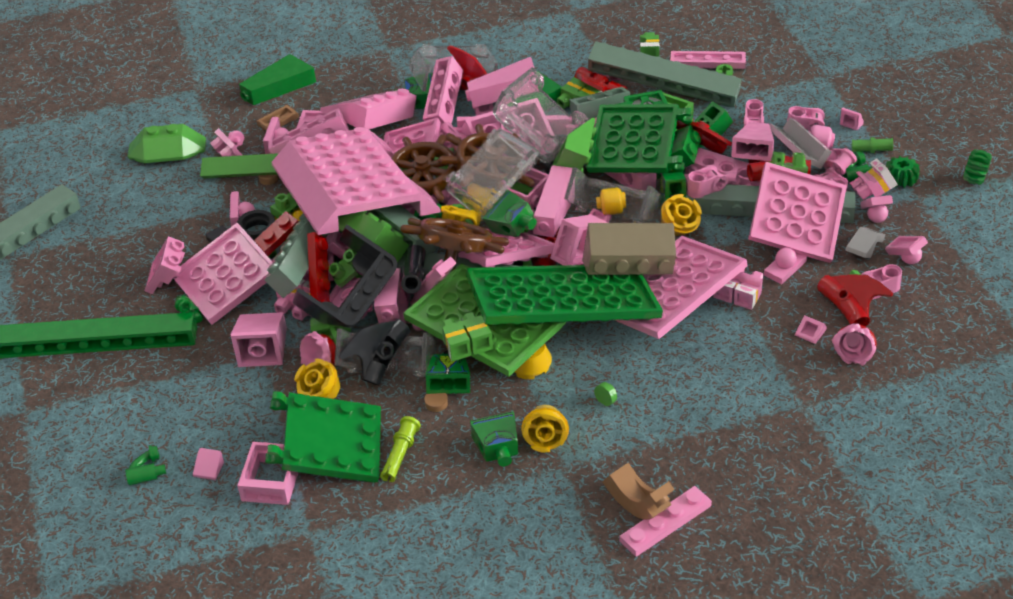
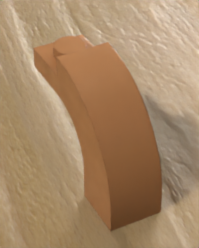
(636, 495)

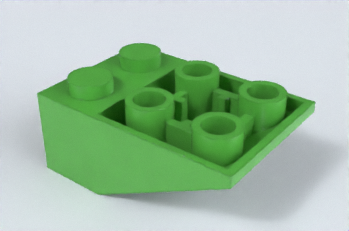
(577, 147)

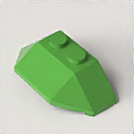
(166, 144)

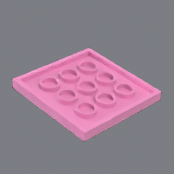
(797, 212)
(519, 248)
(224, 273)

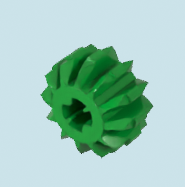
(977, 167)
(903, 171)

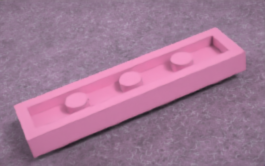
(710, 59)
(437, 274)
(653, 530)

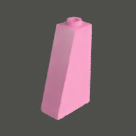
(489, 87)
(753, 142)
(552, 205)

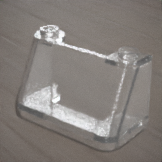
(535, 115)
(491, 171)

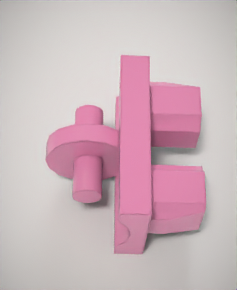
(228, 145)

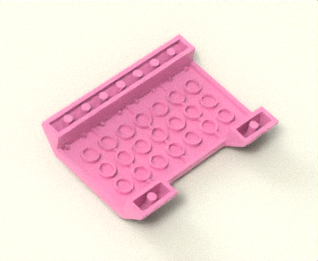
(345, 176)

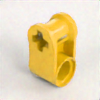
(460, 214)

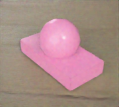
(273, 131)
(877, 208)
(238, 209)
(908, 247)
(784, 265)

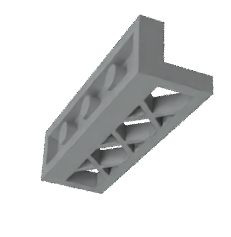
(802, 141)

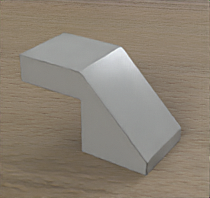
(864, 242)

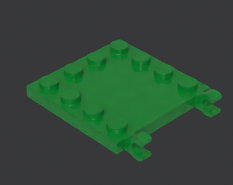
(636, 138)
(328, 437)

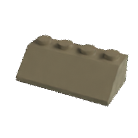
(629, 248)

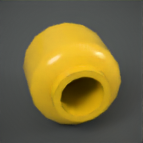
(611, 201)

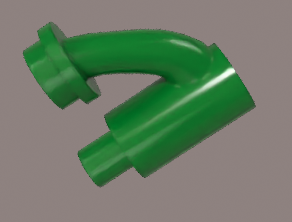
(850, 173)
(185, 304)
(138, 474)

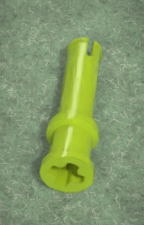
(402, 441)

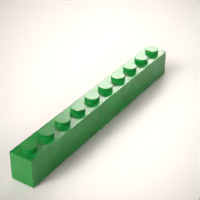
(97, 335)

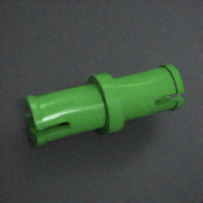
(872, 145)

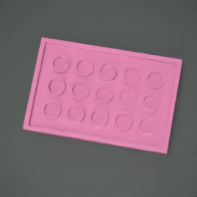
(695, 278)

